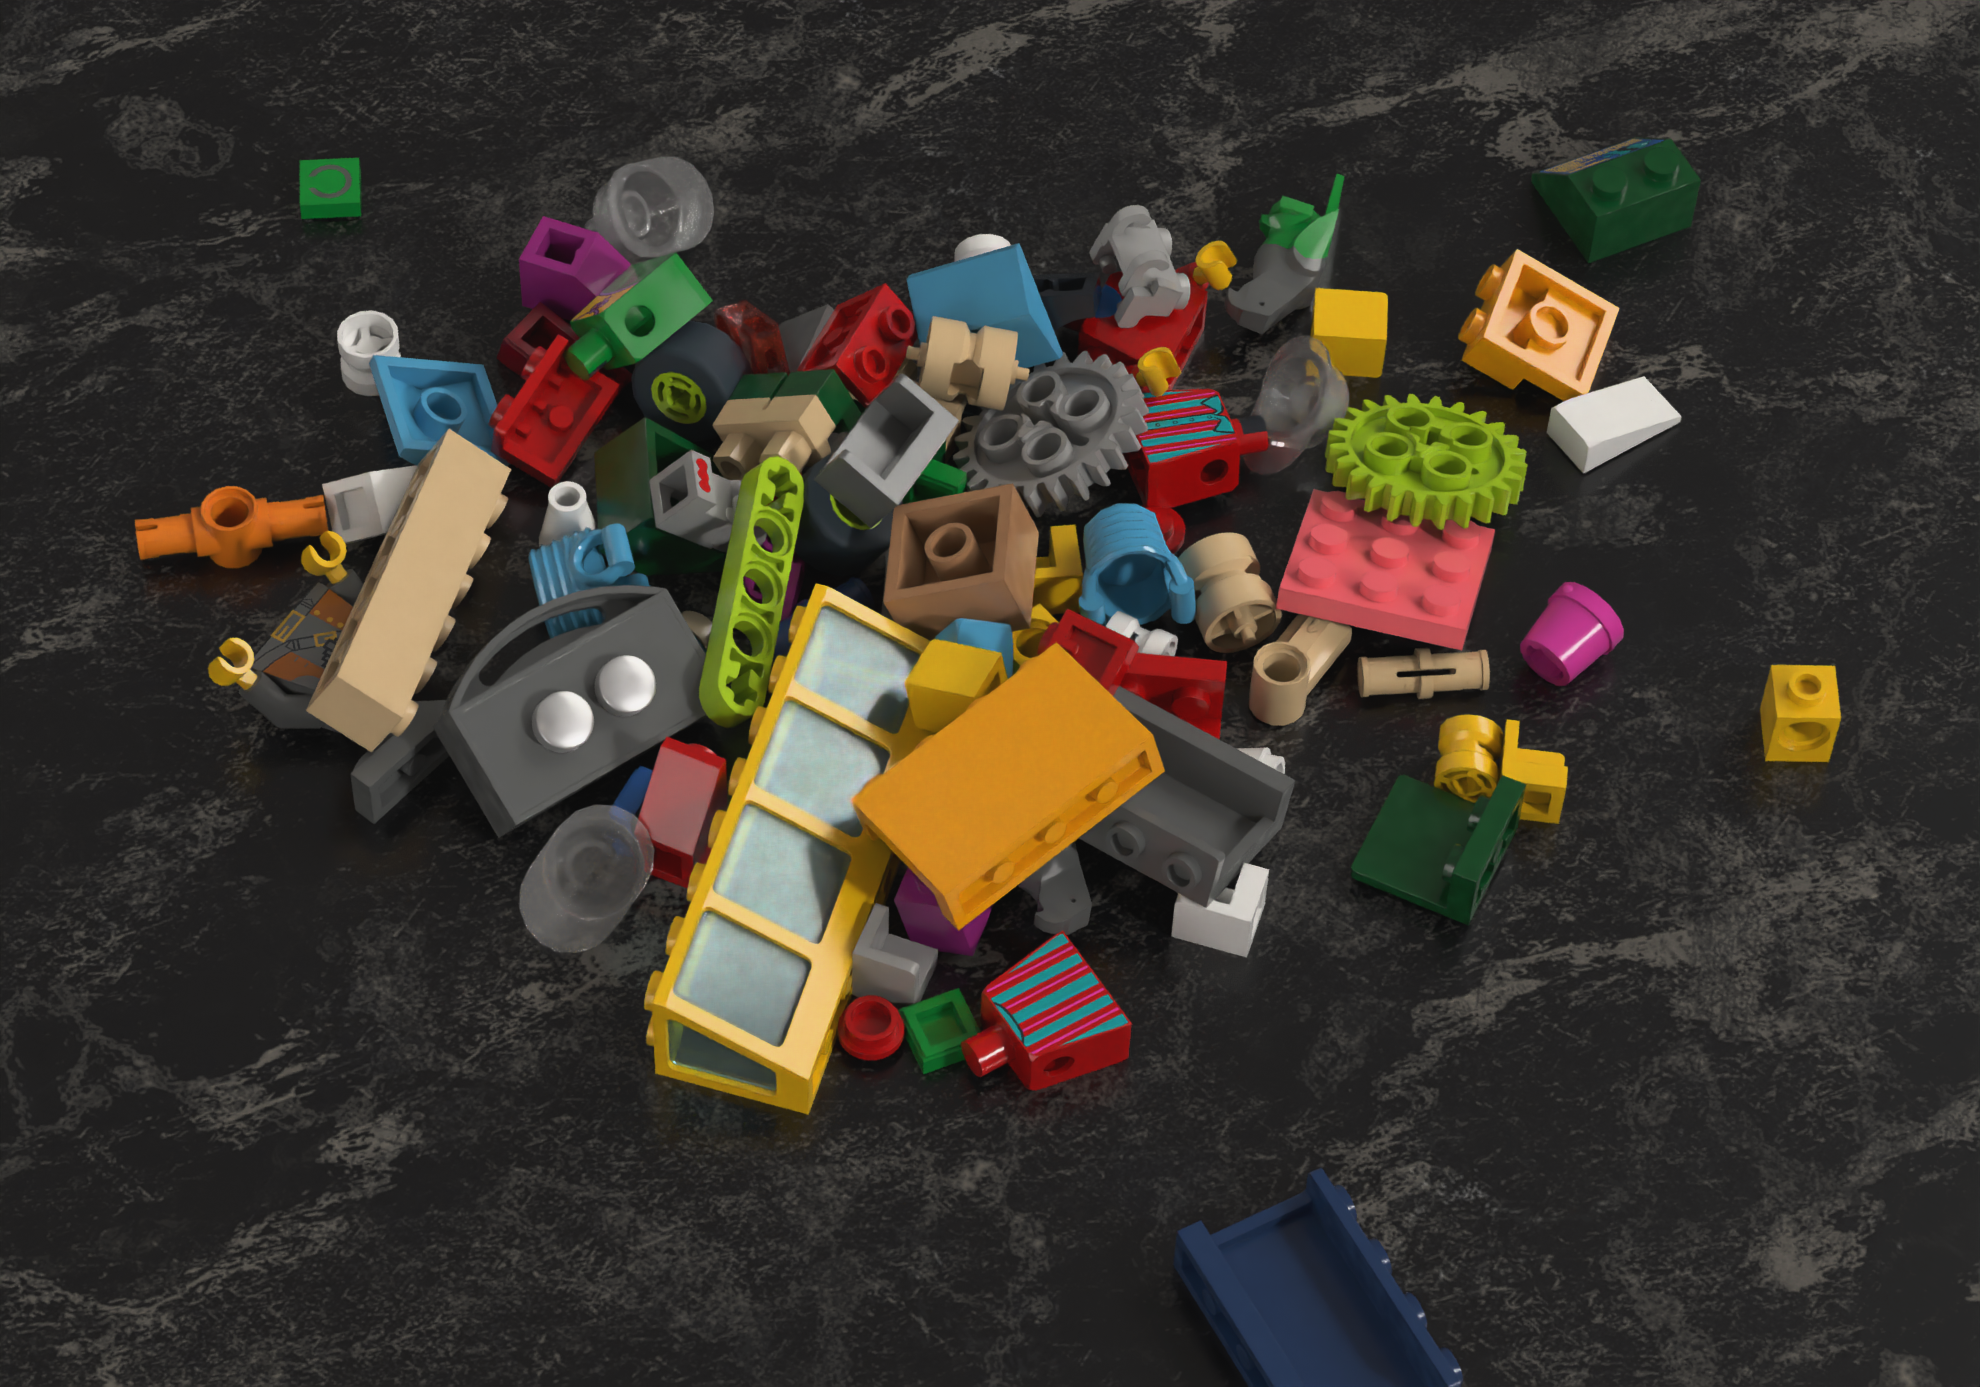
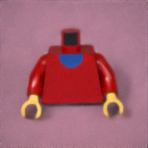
(1158, 344)

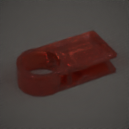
(755, 334)

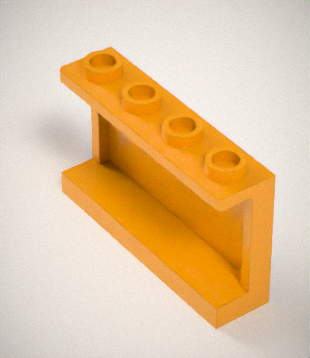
(1009, 783)

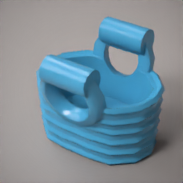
(577, 566)
(1132, 569)

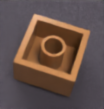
(962, 560)

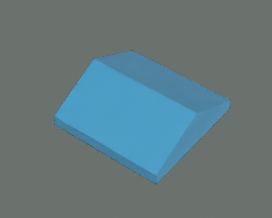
(991, 292)
(431, 397)

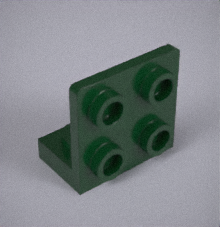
(1439, 845)

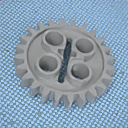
(1055, 432)

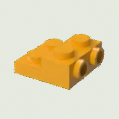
(1537, 328)

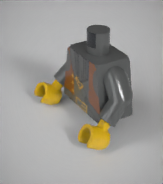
(292, 660)

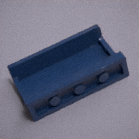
(1310, 1298)

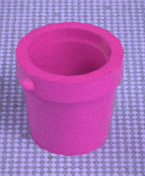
(1571, 634)

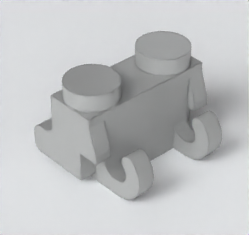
(1144, 257)

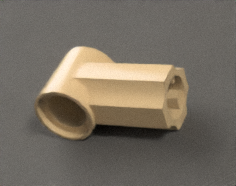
(1293, 666)

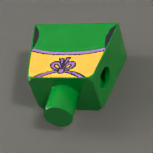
(634, 315)

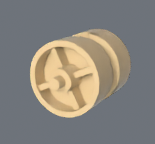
(968, 363)
(1231, 599)

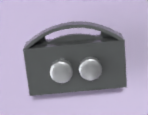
(573, 702)

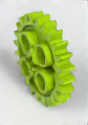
(1425, 461)

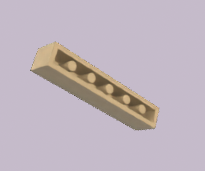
(410, 593)

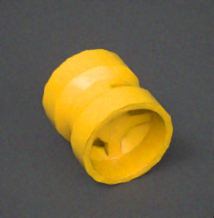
(1464, 765)

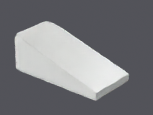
(1609, 421)

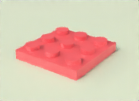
(1385, 572)

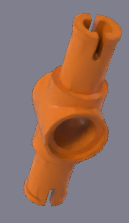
(231, 527)

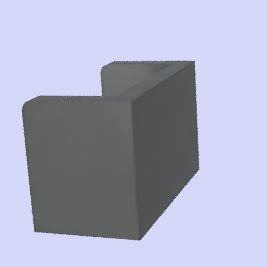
(886, 450)

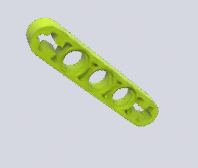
(736, 608)

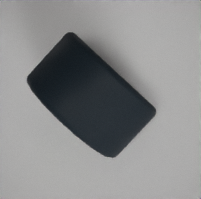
(689, 380)
(834, 537)

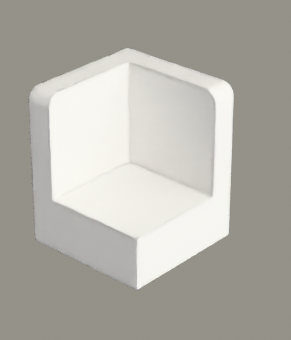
(366, 503)
(1231, 917)

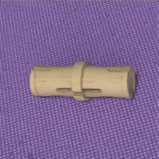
(1466, 670)

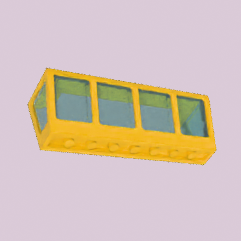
(790, 871)

